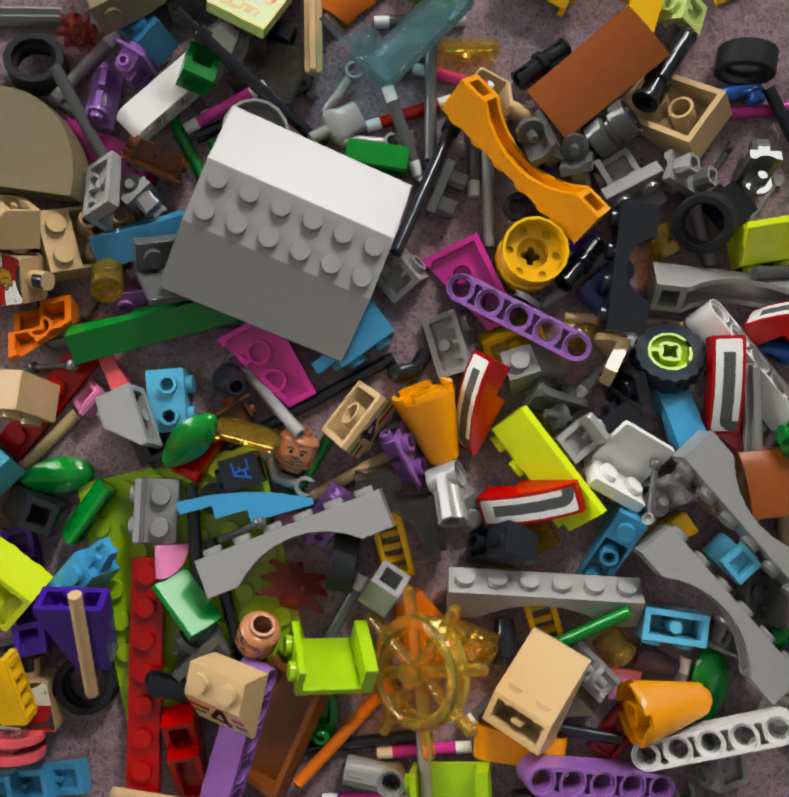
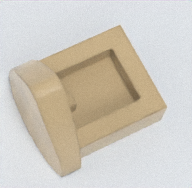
(615, 348)

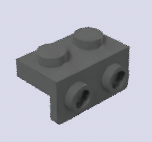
(764, 599)

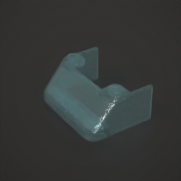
(395, 54)

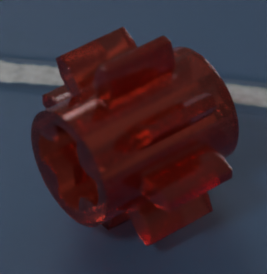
(80, 38)

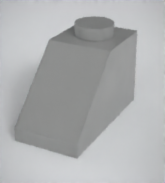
(529, 363)
(128, 415)

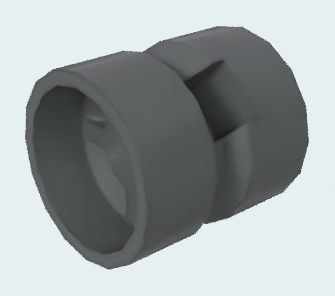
(608, 131)

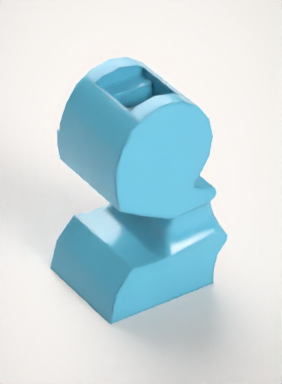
(731, 558)

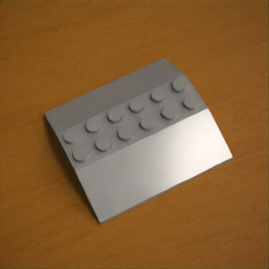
(285, 234)

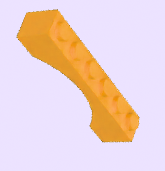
(478, 113)

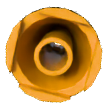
(431, 418)
(660, 708)

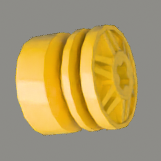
(543, 243)

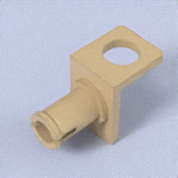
(511, 109)

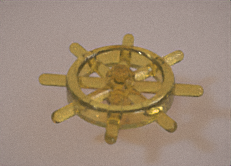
(422, 671)

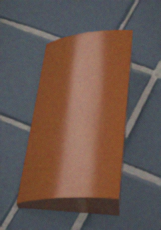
(597, 72)
(764, 482)
(284, 734)

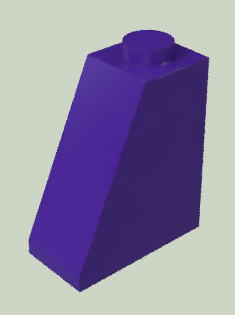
(54, 615)

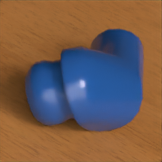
(750, 92)
(776, 349)

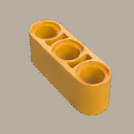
(497, 747)

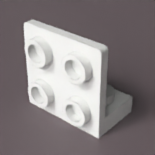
(623, 464)

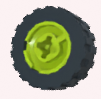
(669, 357)

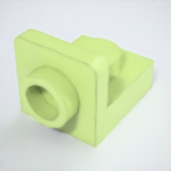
(684, 13)

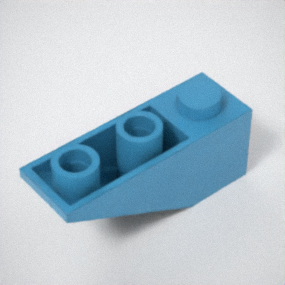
(152, 36)
(613, 541)

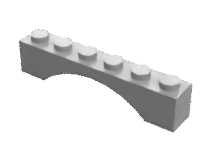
(686, 287)
(712, 469)
(231, 567)
(494, 590)
(758, 659)

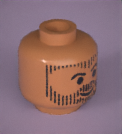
(298, 453)
(258, 635)

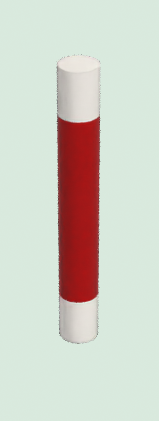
(409, 113)

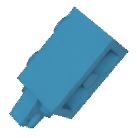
(371, 333)
(88, 567)

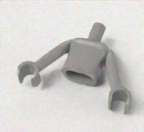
(346, 120)

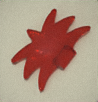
(294, 587)

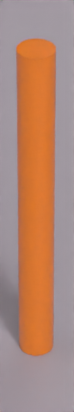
(337, 741)

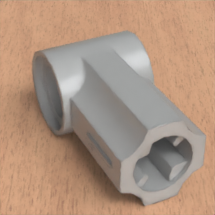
(447, 485)
(370, 775)

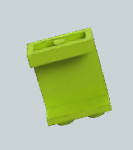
(331, 664)
(453, 779)

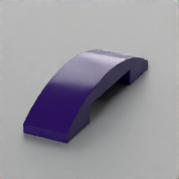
(28, 634)

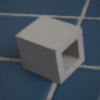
(384, 588)

